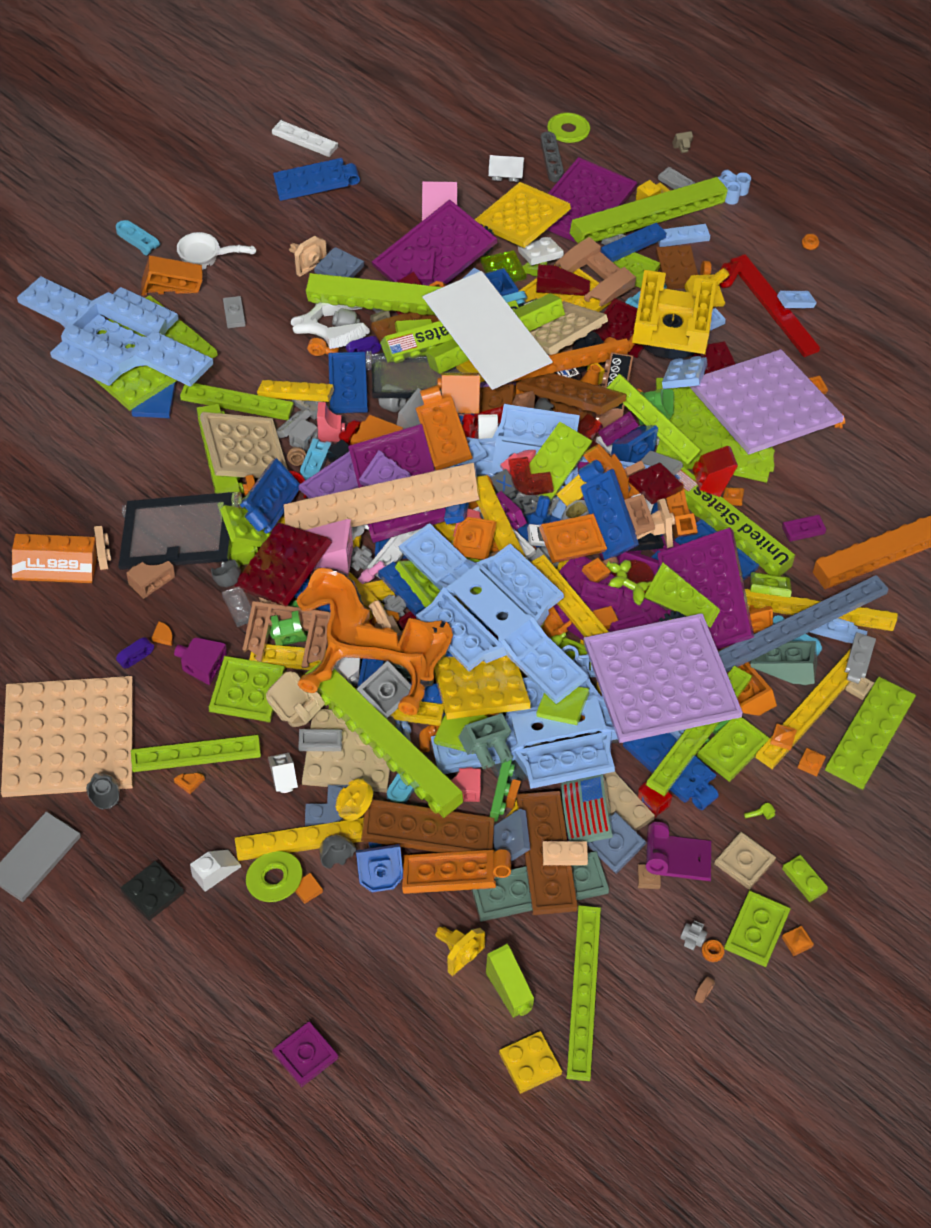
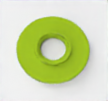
(581, 132)
(271, 893)

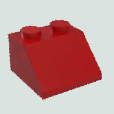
(715, 470)

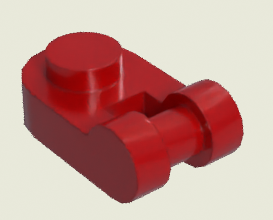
(733, 270)
(468, 426)
(351, 429)

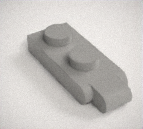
(859, 657)

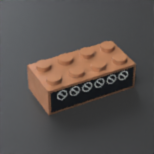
(616, 365)

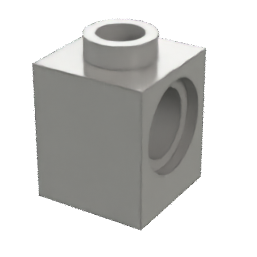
(303, 434)

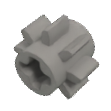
(361, 558)
(394, 604)
(693, 935)

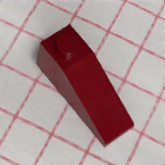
(560, 281)

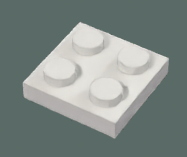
(541, 251)

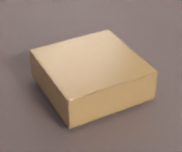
(860, 690)

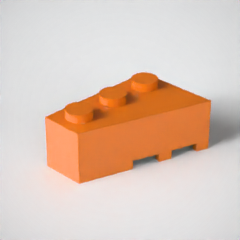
(170, 275)

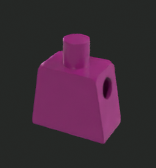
(202, 658)

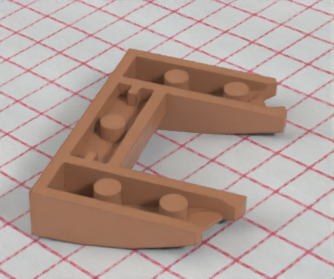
(615, 280)
(260, 624)

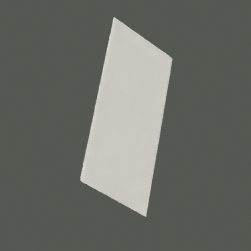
(487, 330)

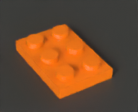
(572, 538)

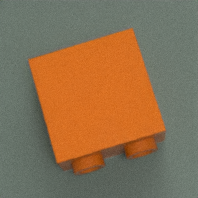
(463, 389)
(373, 428)

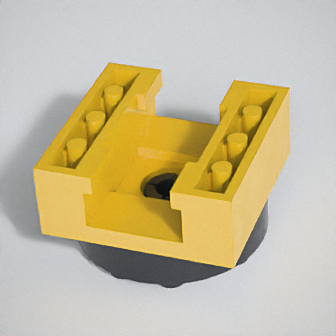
(673, 321)

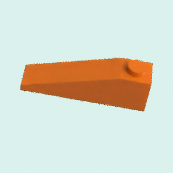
(757, 695)

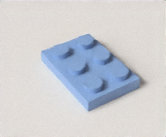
(684, 372)

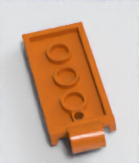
(442, 429)
(454, 870)

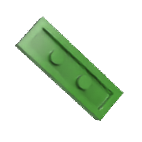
(501, 789)

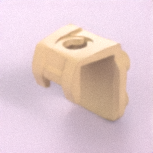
(292, 702)

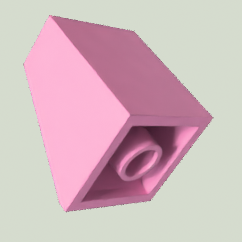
(436, 194)
(339, 553)

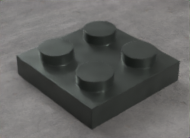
(152, 890)

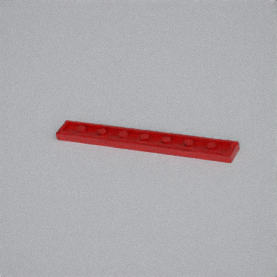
(783, 316)

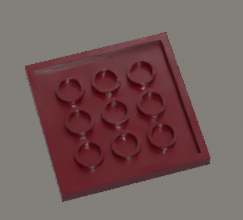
(282, 564)

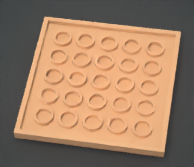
(65, 734)

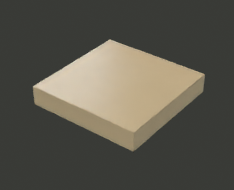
(745, 860)

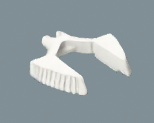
(334, 336)

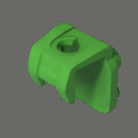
(662, 400)
(288, 630)

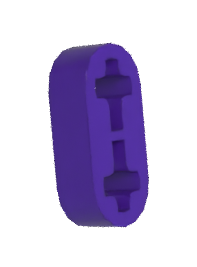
(365, 344)
(135, 652)

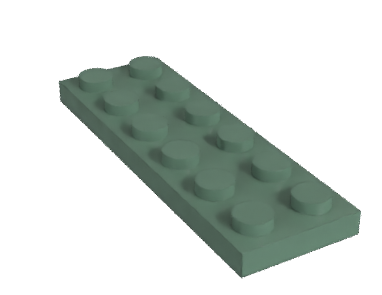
(513, 894)

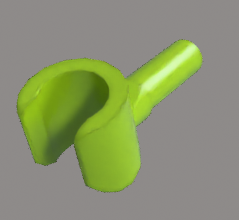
(767, 810)

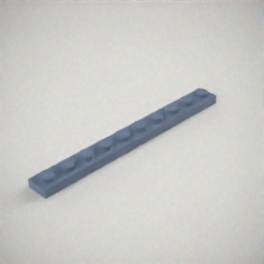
(802, 622)

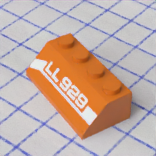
(54, 558)

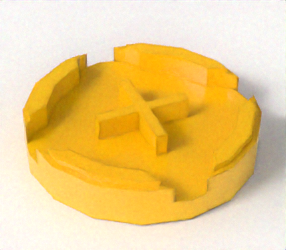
(354, 800)

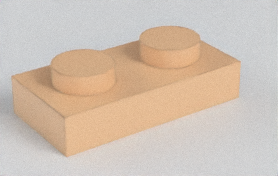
(103, 553)
(564, 853)

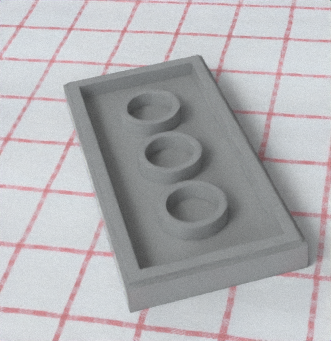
(36, 855)

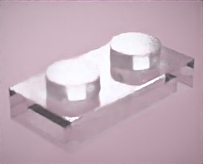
(237, 605)

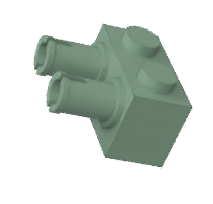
(486, 734)

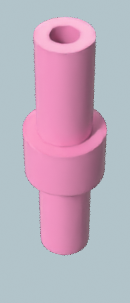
(368, 574)

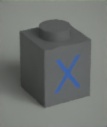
(503, 483)

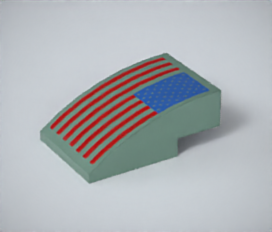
(587, 809)

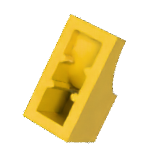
(650, 189)

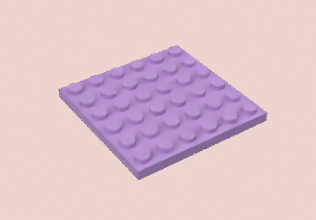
(766, 401)
(661, 678)

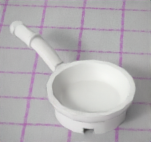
(203, 249)

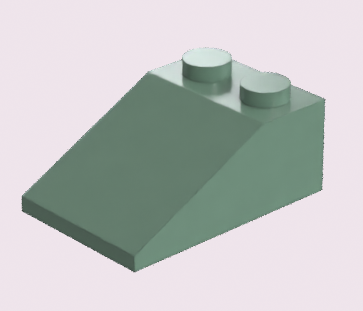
(790, 662)

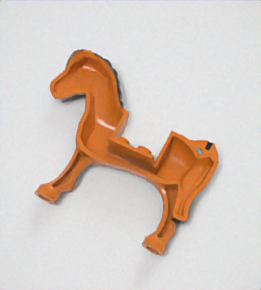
(354, 637)

